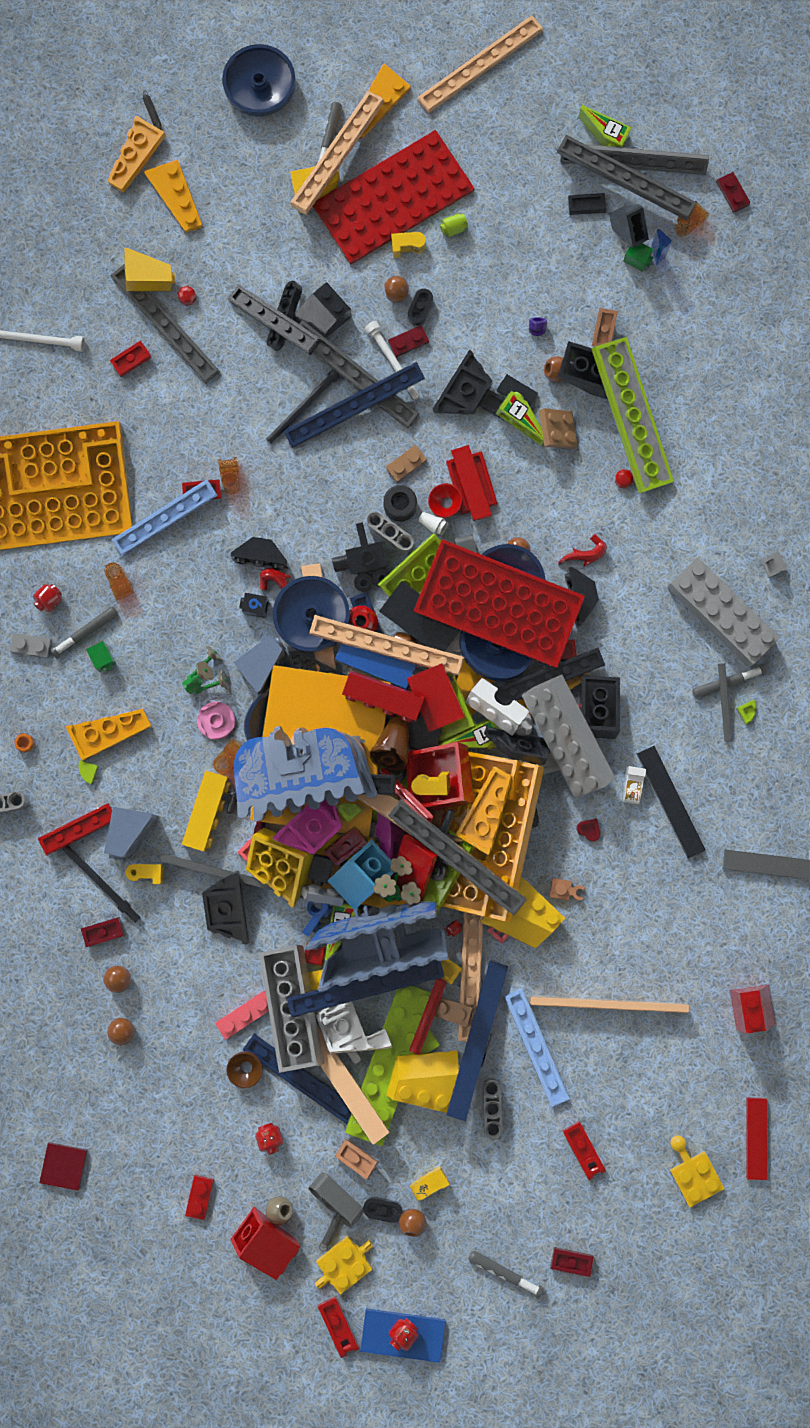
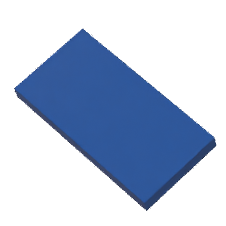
(376, 665)
(377, 1340)

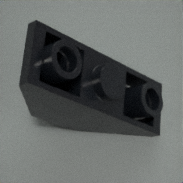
(260, 553)
(583, 585)

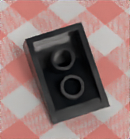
(324, 311)
(581, 370)
(601, 705)

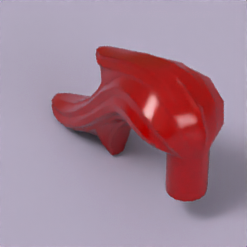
(587, 556)
(273, 575)

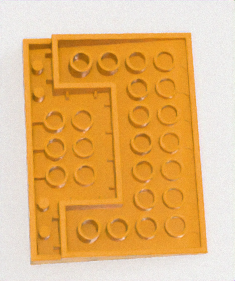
(63, 485)
(314, 702)
(511, 837)

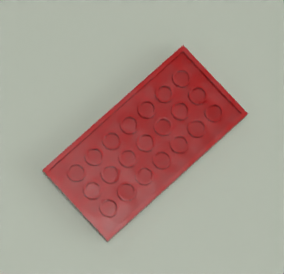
(393, 197)
(499, 603)

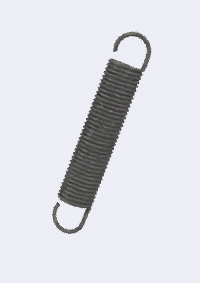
(151, 110)
(330, 1232)

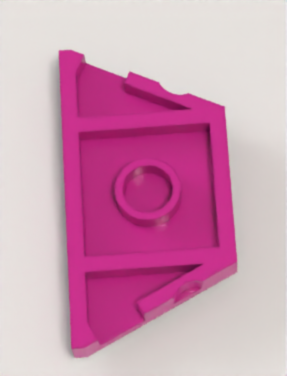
(310, 828)

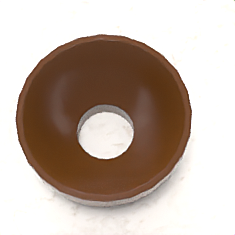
(241, 1078)

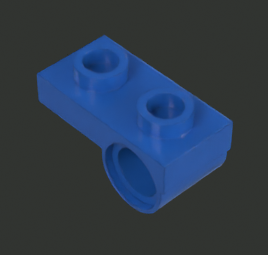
(314, 924)

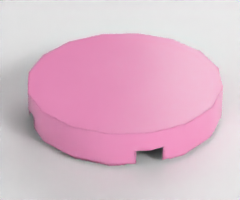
(216, 720)

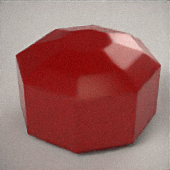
(186, 295)
(623, 478)

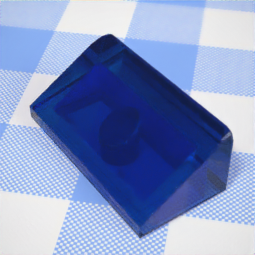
(661, 245)

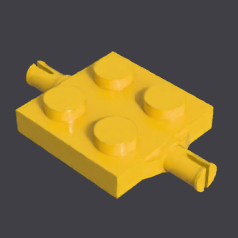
(344, 1264)

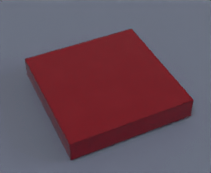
(63, 1166)

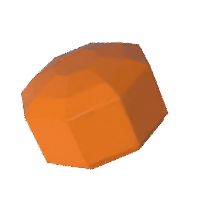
(24, 742)

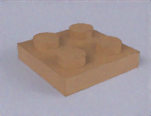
(558, 428)

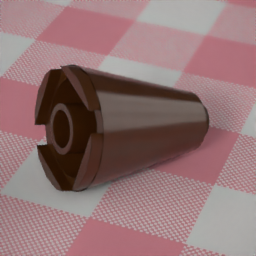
(392, 745)

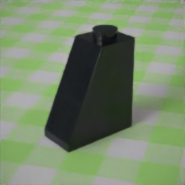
(630, 224)

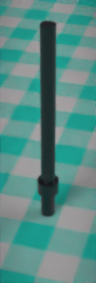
(331, 377)
(123, 905)

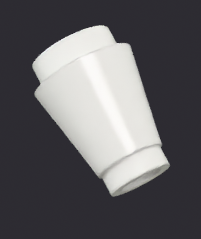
(434, 523)

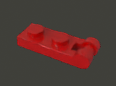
(583, 1150)
(338, 1326)

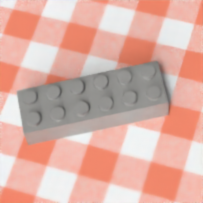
(723, 612)
(568, 736)
(295, 1037)

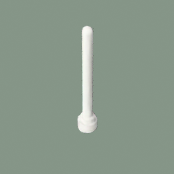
(374, 331)
(76, 343)

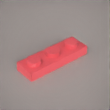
(243, 1015)

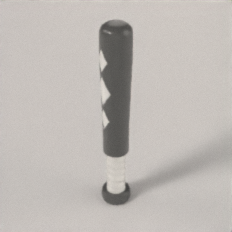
(331, 125)
(99, 621)
(712, 687)
(504, 1273)

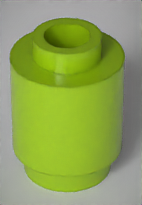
(454, 225)

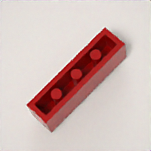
(382, 695)

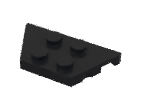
(465, 388)
(519, 746)
(226, 908)

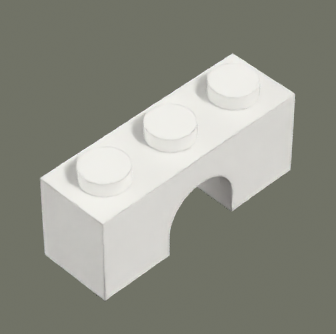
(506, 717)

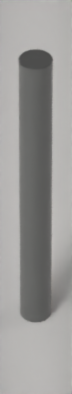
(724, 701)

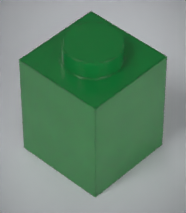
(639, 256)
(101, 657)

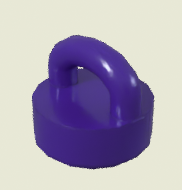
(537, 323)

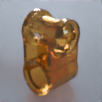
(697, 217)
(229, 472)
(120, 583)
(228, 756)

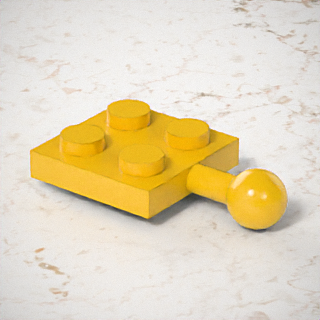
(695, 1175)

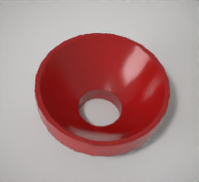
(441, 492)
(369, 614)

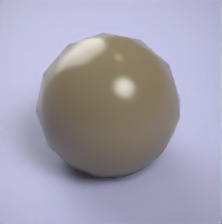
(279, 1210)

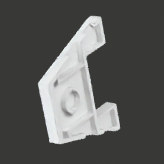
(345, 1033)

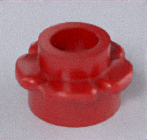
(453, 928)

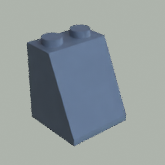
(259, 661)
(127, 832)

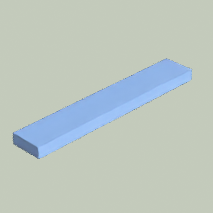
(164, 517)
(537, 1047)

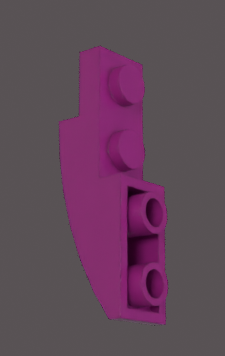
(390, 835)

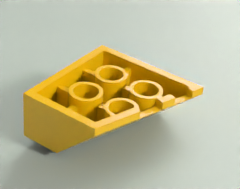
(278, 865)
(532, 921)
(424, 1079)

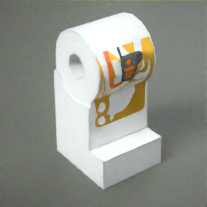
(633, 784)

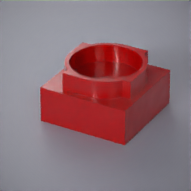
(438, 759)

